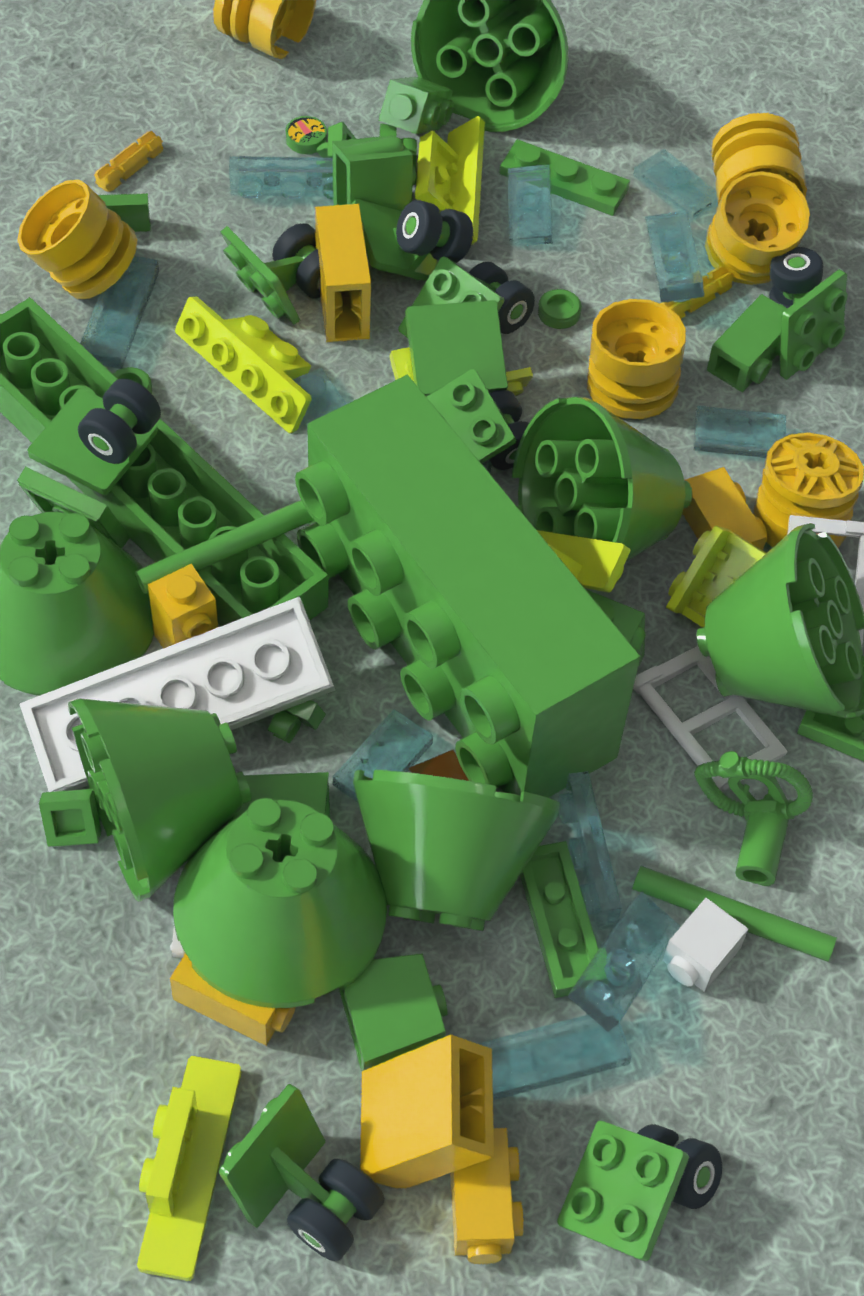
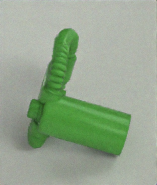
(765, 817)

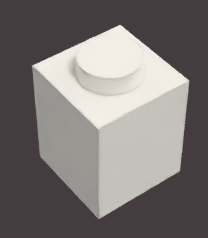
(704, 945)

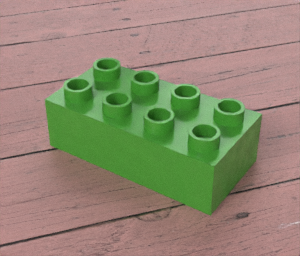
(463, 594)

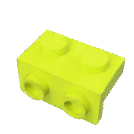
(718, 563)

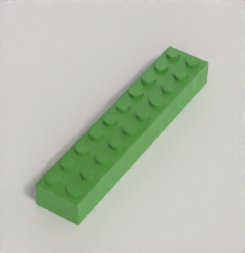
(169, 492)

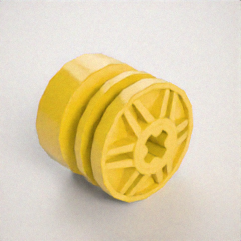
(264, 21)
(756, 145)
(754, 222)
(77, 239)
(636, 358)
(809, 479)

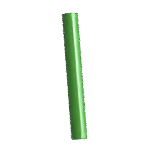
(228, 543)
(756, 920)

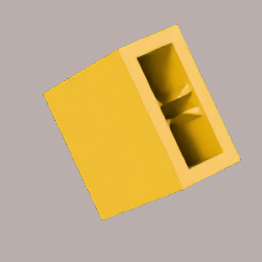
(343, 272)
(427, 1113)

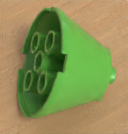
(495, 55)
(597, 477)
(67, 603)
(791, 629)
(157, 783)
(449, 843)
(279, 907)

